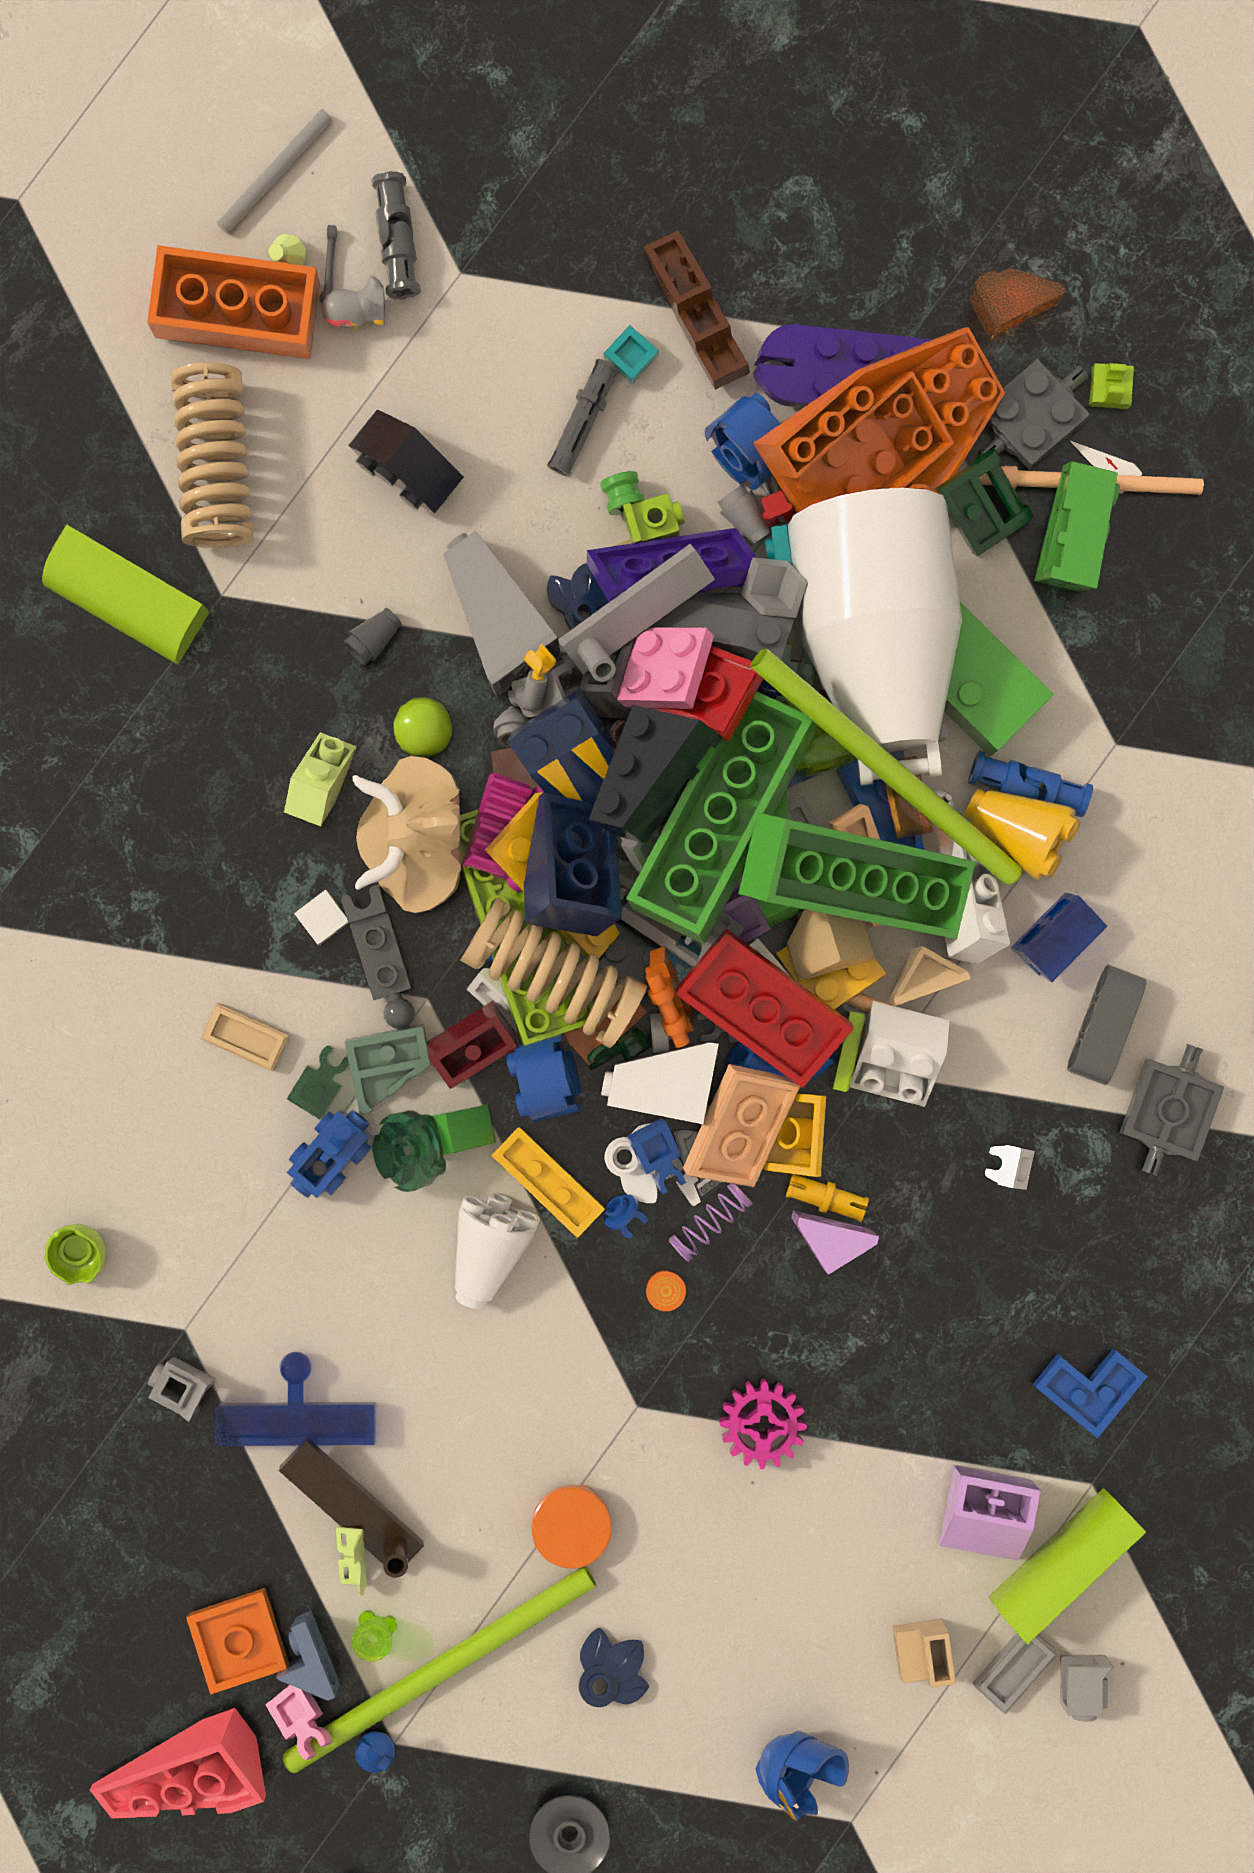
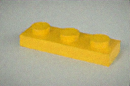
(548, 1181)

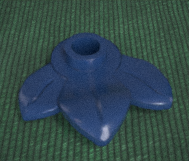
(575, 595)
(615, 1665)

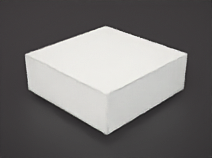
(322, 917)

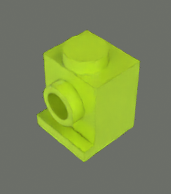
(642, 529)

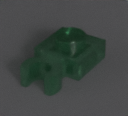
(316, 1088)

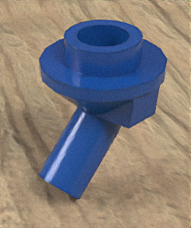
(375, 1751)

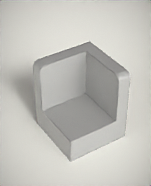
(774, 587)

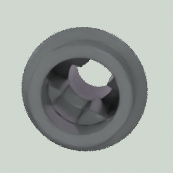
(372, 636)

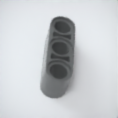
(1106, 1024)

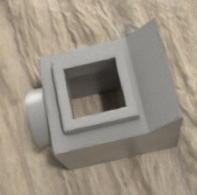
(196, 1382)
(1084, 1685)

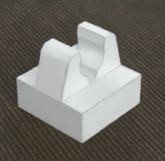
(1015, 1166)

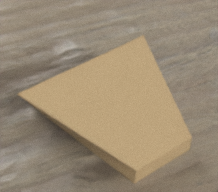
(827, 944)
(925, 974)

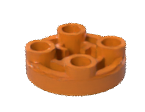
(571, 1526)

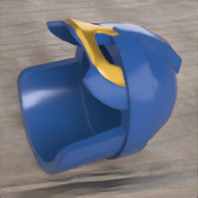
(792, 1764)

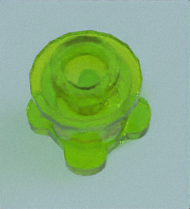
(373, 1626)

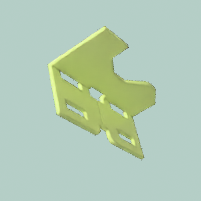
(353, 1557)

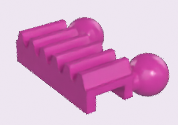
(498, 806)

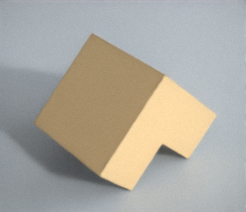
(924, 1653)

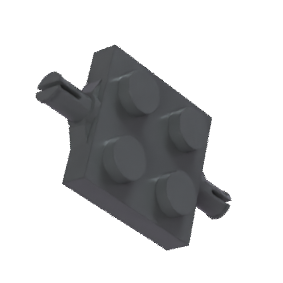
(1036, 414)
(1171, 1109)

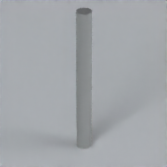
(274, 171)

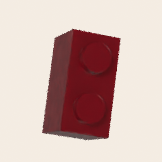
(471, 1044)

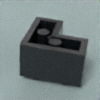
(407, 459)

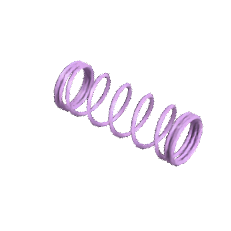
(686, 1252)

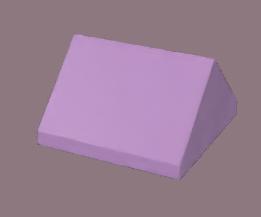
(833, 1241)

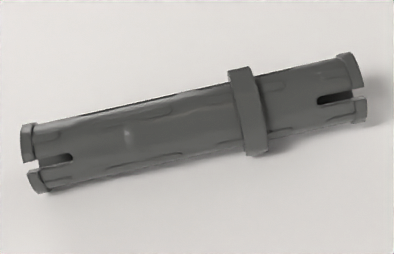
(589, 403)

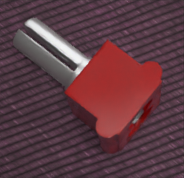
(776, 506)

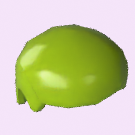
(423, 727)
(75, 1253)

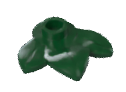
(628, 1045)

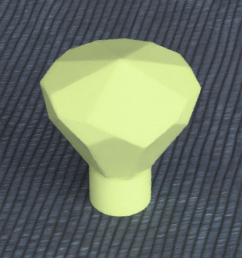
(288, 249)

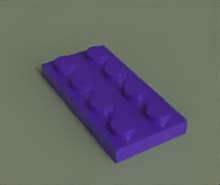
(624, 565)

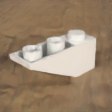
(983, 921)

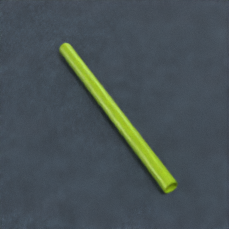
(885, 766)
(446, 1665)

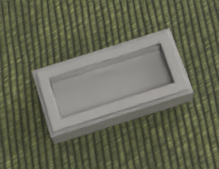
(1014, 1671)

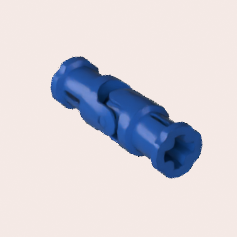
(1025, 781)

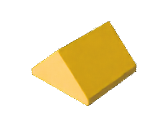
(800, 1140)

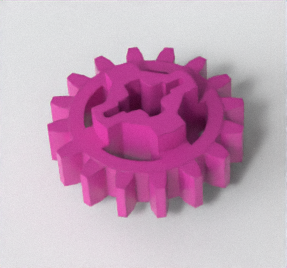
(780, 1425)

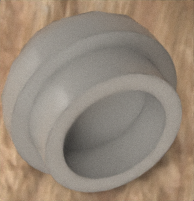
(506, 723)

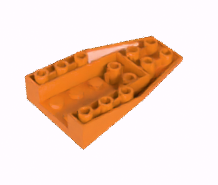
(887, 424)

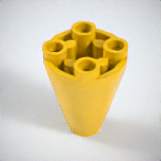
(1024, 828)

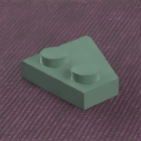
(385, 1062)

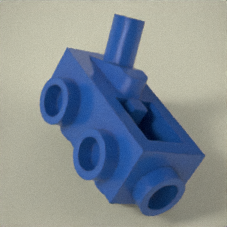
(339, 1141)

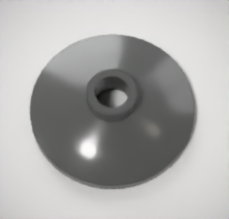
(567, 1854)

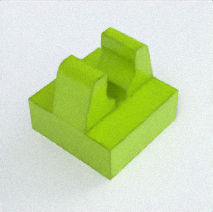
(1111, 385)

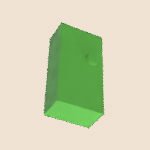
(990, 687)

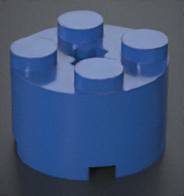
(734, 437)
(545, 1079)

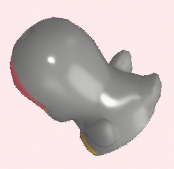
(353, 308)

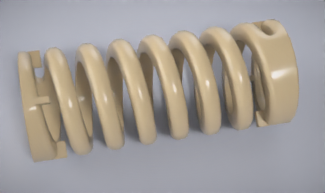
(219, 430)
(488, 938)

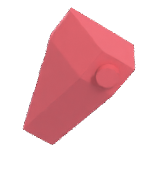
(199, 1768)

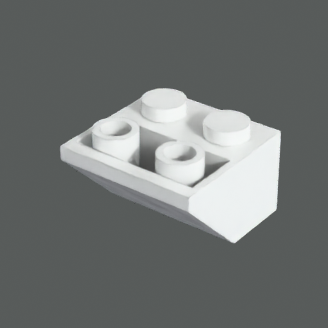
(900, 1053)

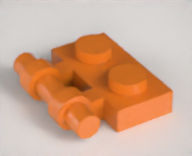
(676, 1013)

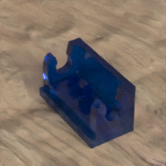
(1059, 936)

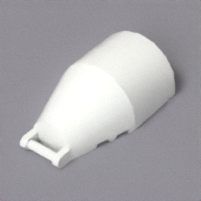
(881, 613)

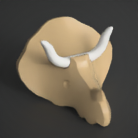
(412, 834)

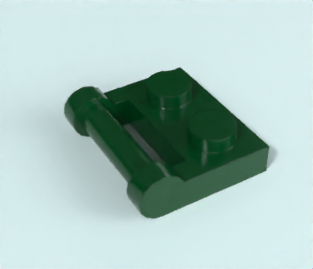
(974, 510)

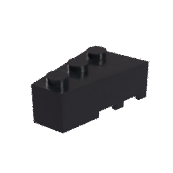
(648, 770)

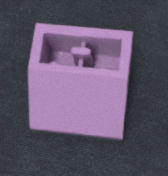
(989, 1513)

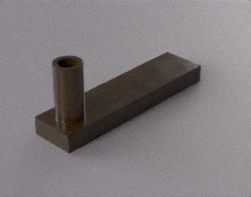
(352, 1506)

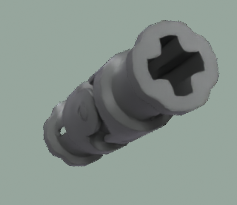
(396, 235)

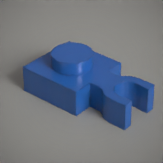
(655, 1151)

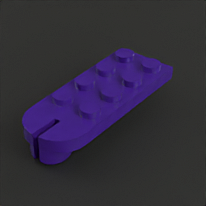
(819, 359)

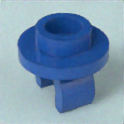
(621, 1212)

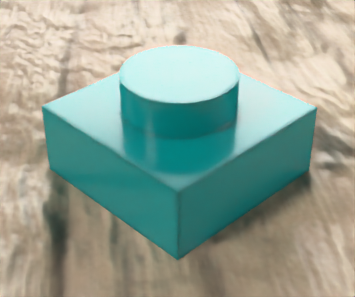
(631, 354)
(779, 546)

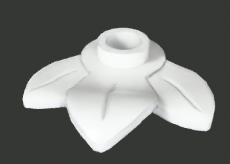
(632, 1176)

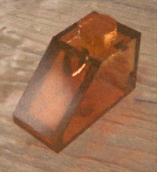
(1012, 298)

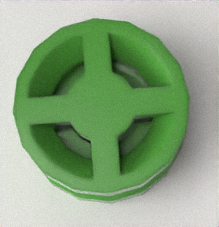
(621, 489)

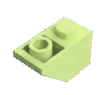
(319, 779)

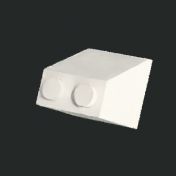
(664, 1083)

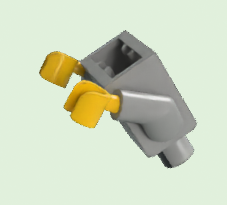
(545, 683)

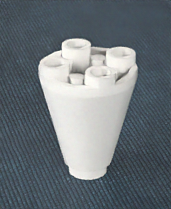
(489, 1246)

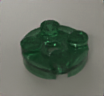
(426, 1156)

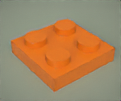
(237, 1641)

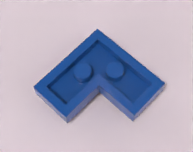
(1092, 1400)

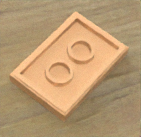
(741, 1126)

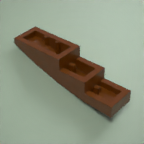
(696, 309)

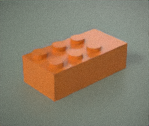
(233, 302)

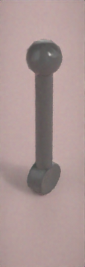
(331, 237)

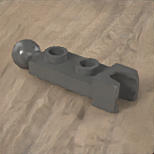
(381, 956)

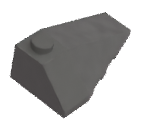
(733, 623)

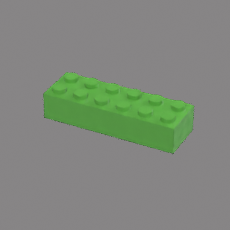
(714, 819)
(855, 876)

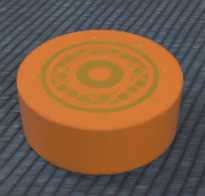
(665, 1290)

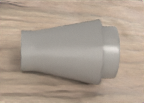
(744, 514)

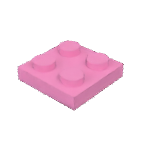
(665, 668)

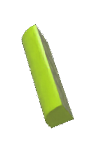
(123, 594)
(1066, 1565)

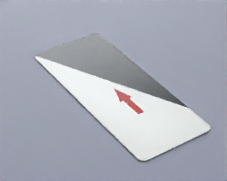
(1102, 451)

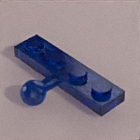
(295, 1420)

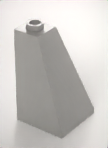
(497, 612)

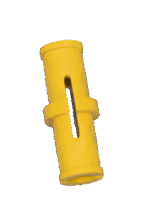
(827, 1197)

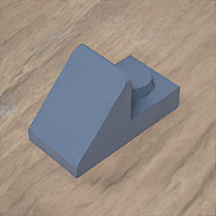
(315, 1669)

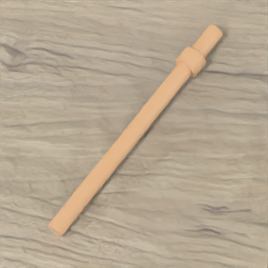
(1126, 482)

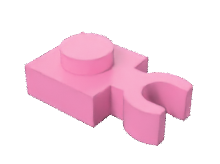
(296, 1716)

